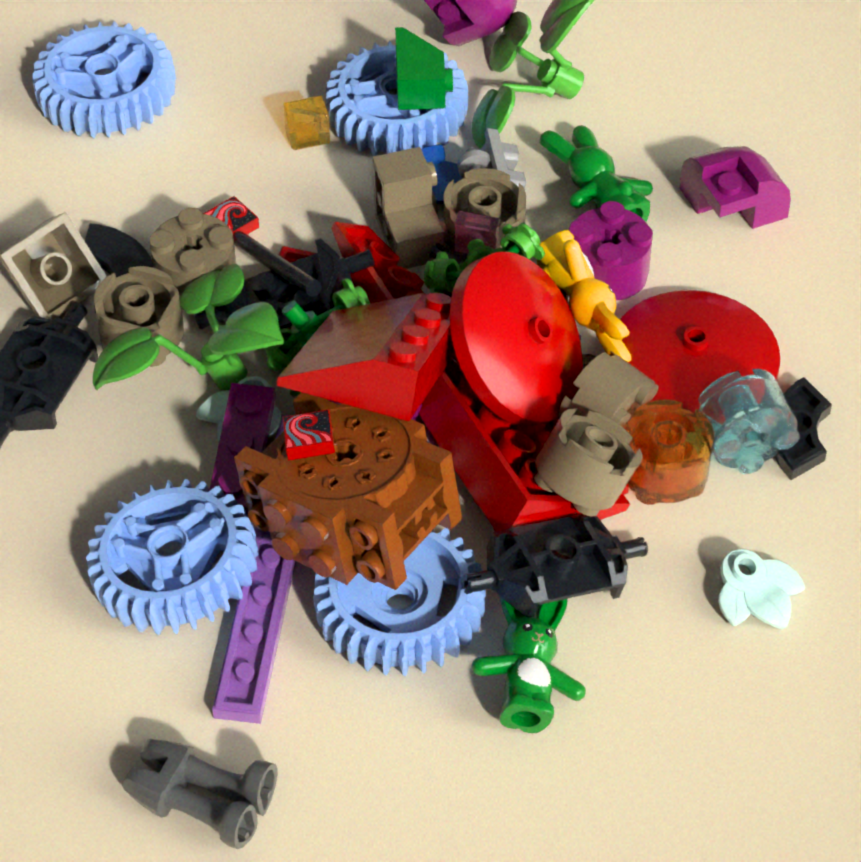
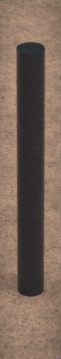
(277, 264)

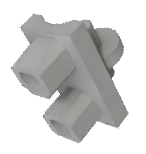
(493, 156)

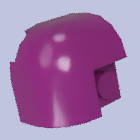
(471, 19)
(735, 182)

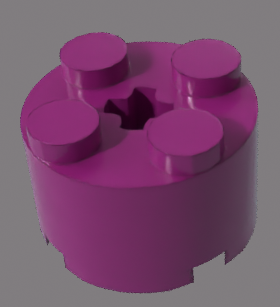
(616, 247)

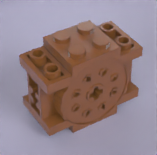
(354, 506)

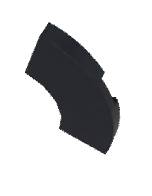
(115, 249)
(809, 409)

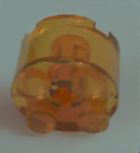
(674, 452)

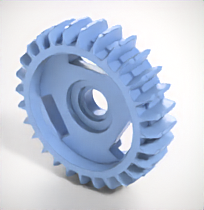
(109, 102)
(370, 115)
(181, 582)
(411, 633)

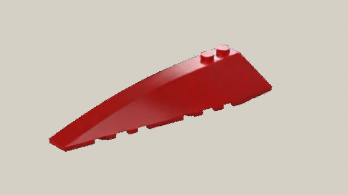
(486, 451)

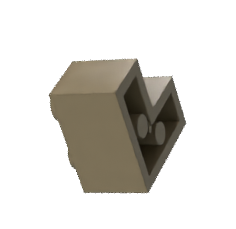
(407, 205)

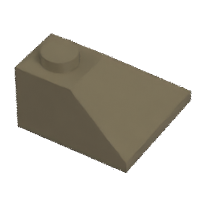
(53, 267)

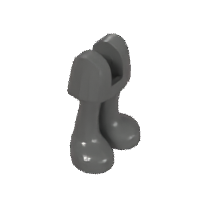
(179, 767)

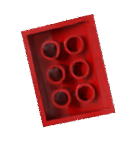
(376, 355)

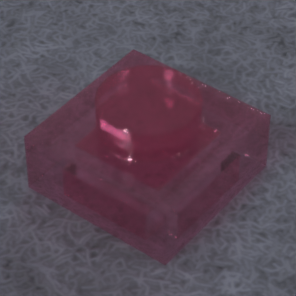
(475, 226)

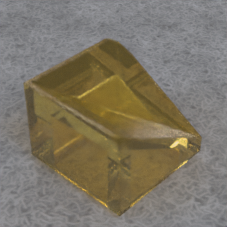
(306, 123)

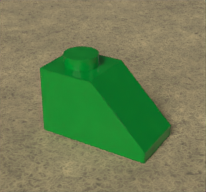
(420, 73)

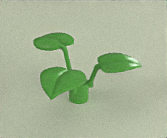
(555, 74)
(244, 331)

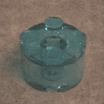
(748, 419)

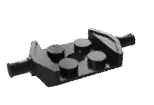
(273, 289)
(34, 395)
(531, 575)

